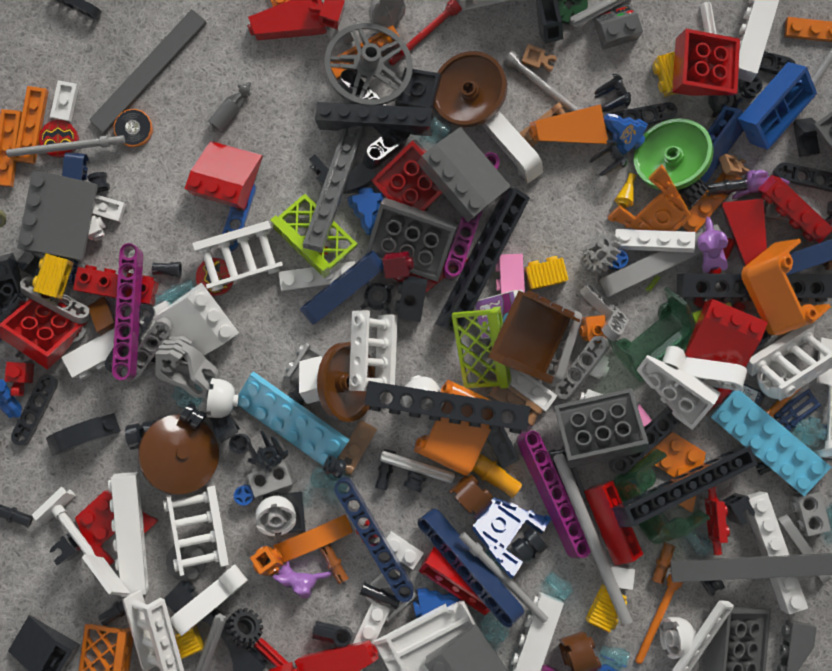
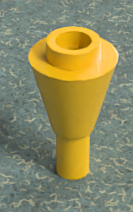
(626, 194)

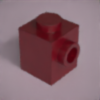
(398, 265)

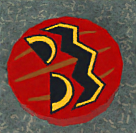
(58, 132)
(222, 272)

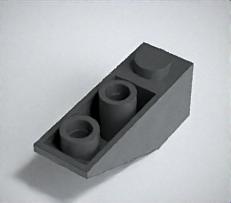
(797, 644)

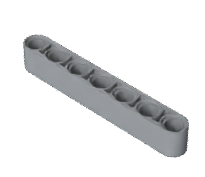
(647, 268)

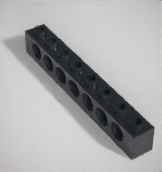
(483, 257)
(687, 286)
(519, 412)
(684, 487)

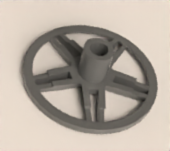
(368, 63)

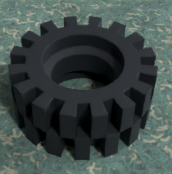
(693, 192)
(236, 636)

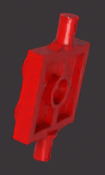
(716, 526)

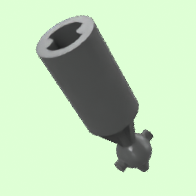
(229, 108)

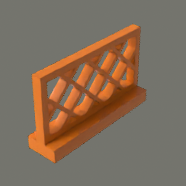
(121, 654)

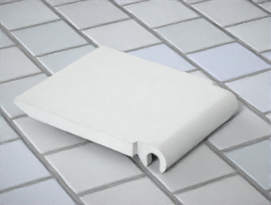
(410, 644)

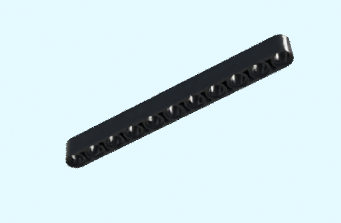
(656, 434)

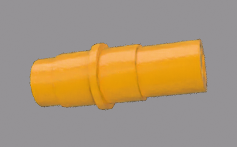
(496, 476)

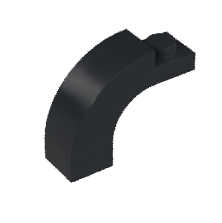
(357, 179)
(82, 433)

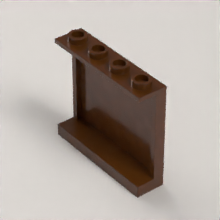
(531, 335)

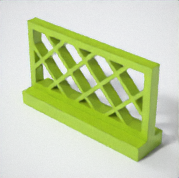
(292, 237)
(495, 324)

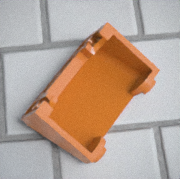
(455, 444)

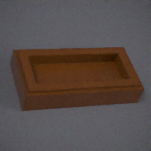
(102, 316)

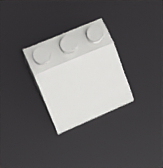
(199, 319)

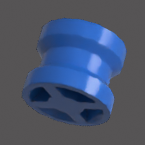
(622, 261)
(240, 495)

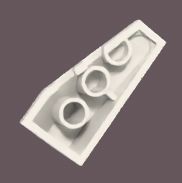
(682, 392)

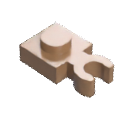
(535, 57)
(731, 165)

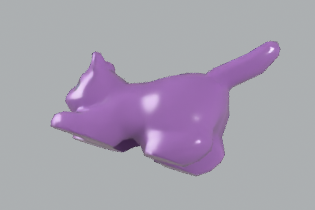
(754, 180)
(712, 244)
(300, 582)

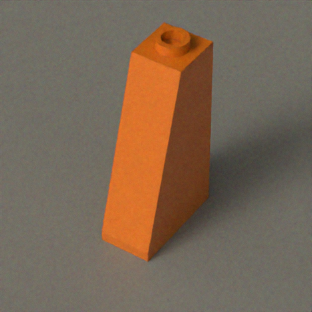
(576, 126)

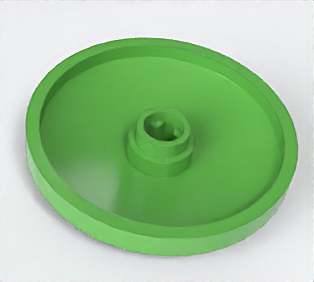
(680, 147)

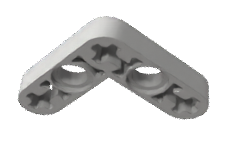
(615, 321)

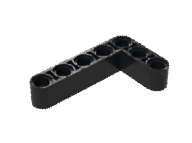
(388, 137)

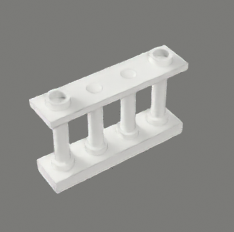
(223, 242)
(789, 344)
(385, 349)
(216, 535)
(152, 633)

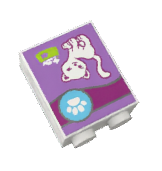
(504, 300)

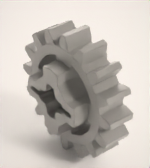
(602, 252)

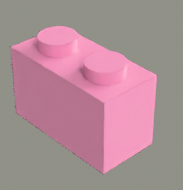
(510, 273)

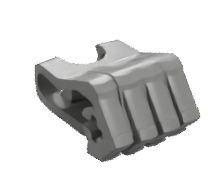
(180, 373)

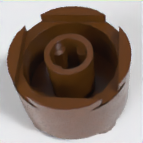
(471, 496)
(578, 652)

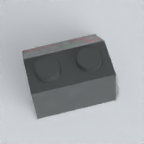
(617, 26)

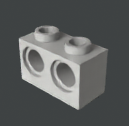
(272, 482)
(815, 511)

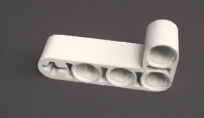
(515, 147)
(712, 372)
(208, 600)

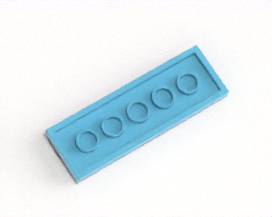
(290, 419)
(770, 442)

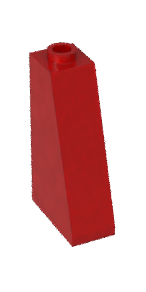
(286, 21)
(747, 227)
(347, 658)

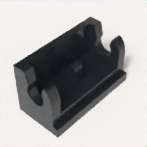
(736, 505)
(68, 547)

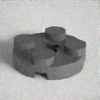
(189, 572)

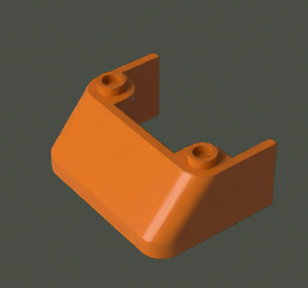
(773, 293)

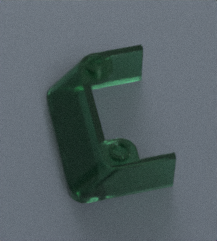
(671, 329)
(657, 528)

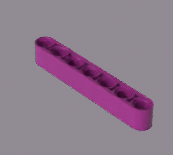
(463, 242)
(122, 304)
(561, 498)

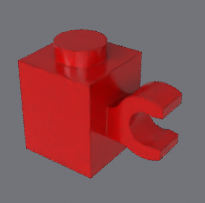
(330, 12)
(19, 374)

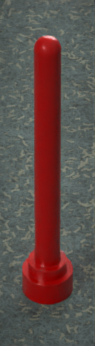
(451, 9)

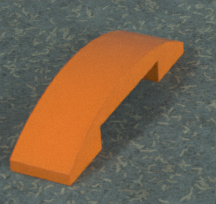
(314, 538)

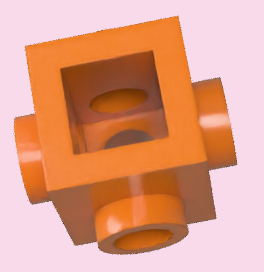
(591, 327)
(261, 558)

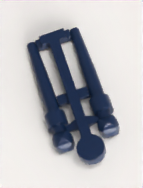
(793, 423)

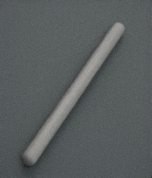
(592, 539)

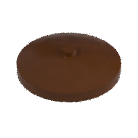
(470, 89)
(334, 385)
(176, 456)

